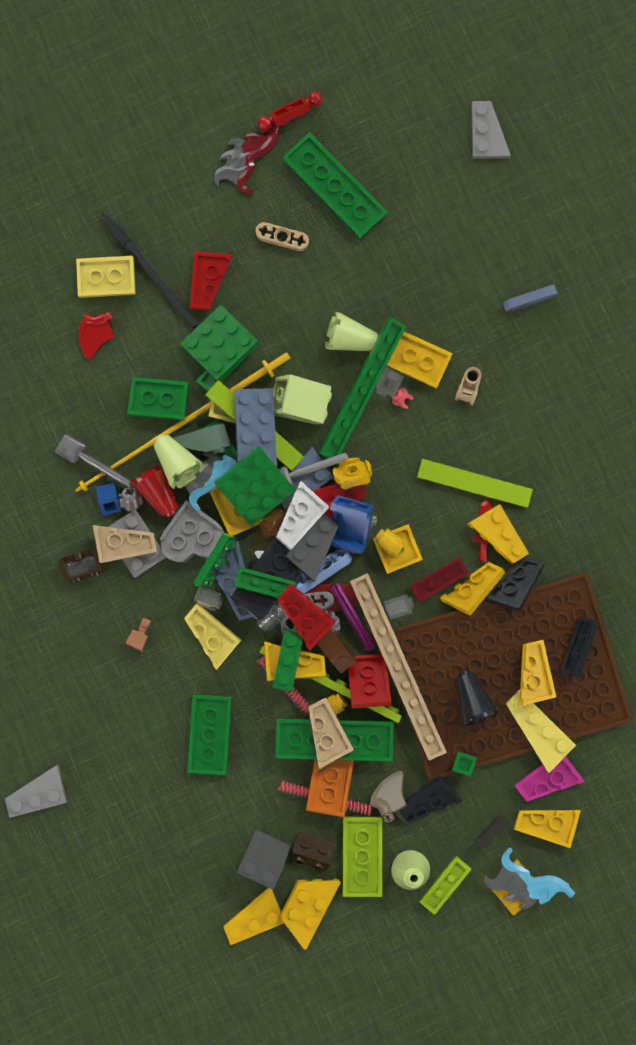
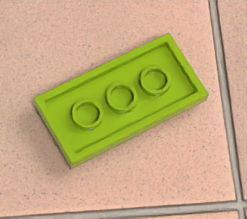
(362, 856)

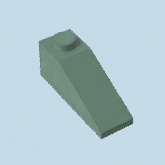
(206, 439)

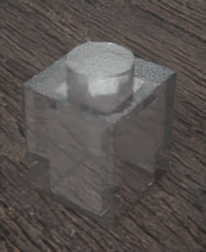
(398, 606)

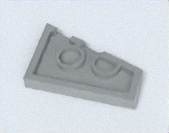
(486, 132)
(38, 794)

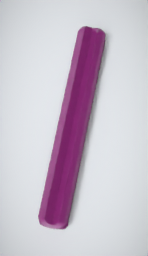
(353, 617)

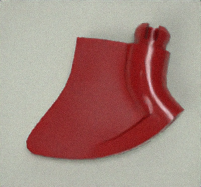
(94, 333)

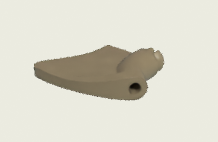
(389, 796)

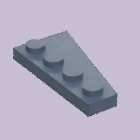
(227, 576)

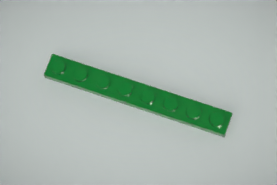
(363, 388)

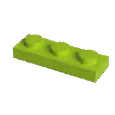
(445, 885)

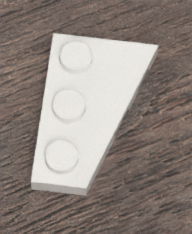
(300, 516)

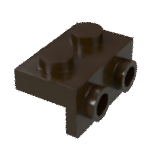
(312, 851)

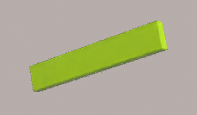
(224, 399)
(474, 483)

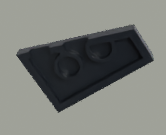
(517, 586)
(430, 797)

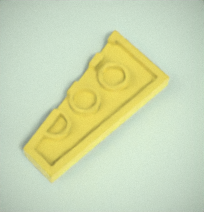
(544, 736)

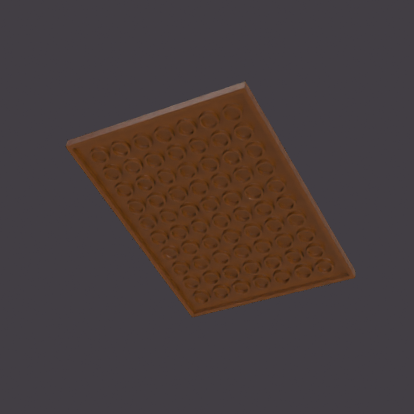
(492, 648)

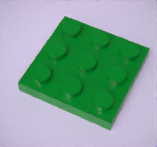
(219, 343)
(255, 485)

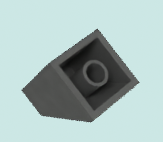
(264, 859)

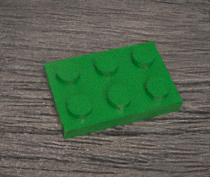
(158, 398)
(215, 561)

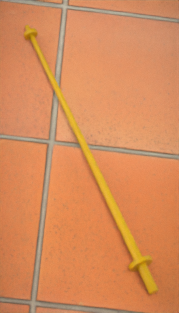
(250, 379)

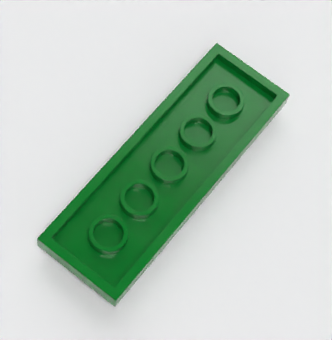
(335, 185)
(368, 738)

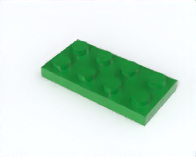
(209, 734)

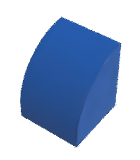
(108, 499)

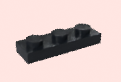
(579, 646)

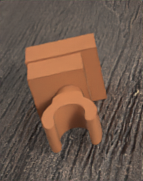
(138, 638)

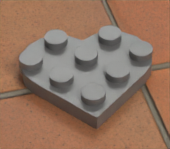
(189, 535)

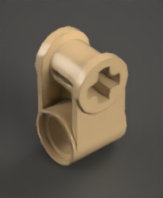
(468, 387)

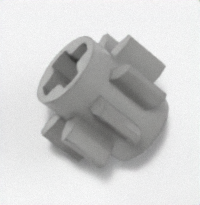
(130, 499)

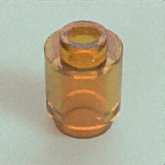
(271, 523)

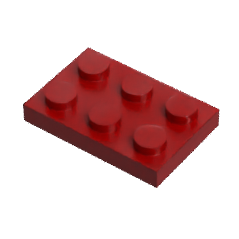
(369, 682)

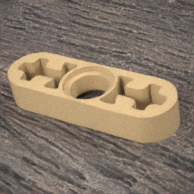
(267, 238)

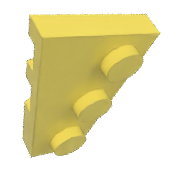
(212, 634)

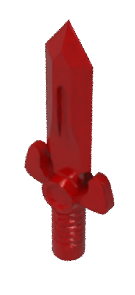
(485, 506)

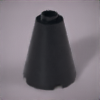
(473, 700)

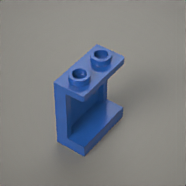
(353, 524)

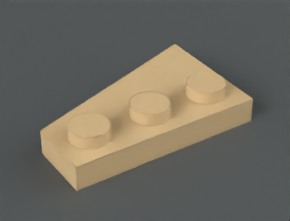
(121, 543)
(327, 733)

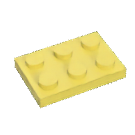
(105, 276)

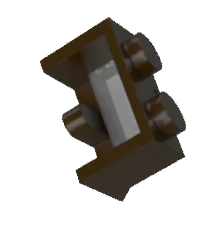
(81, 564)

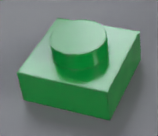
(464, 763)

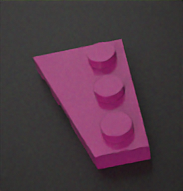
(541, 783)

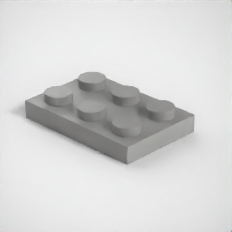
(138, 564)

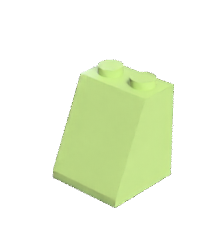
(301, 399)

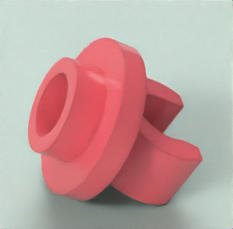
(400, 396)

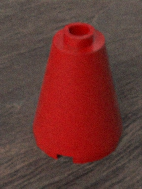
(156, 490)

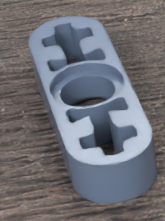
(530, 298)

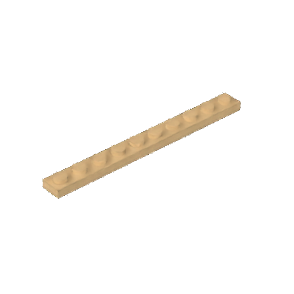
(398, 667)

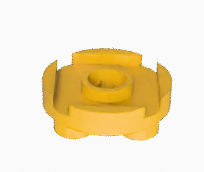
(360, 473)

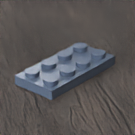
(255, 422)

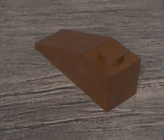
(337, 650)

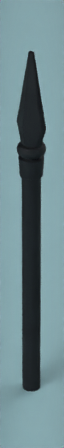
(120, 235)

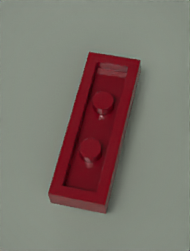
(439, 579)

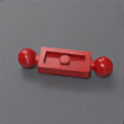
(290, 111)

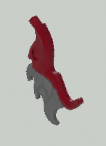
(242, 157)

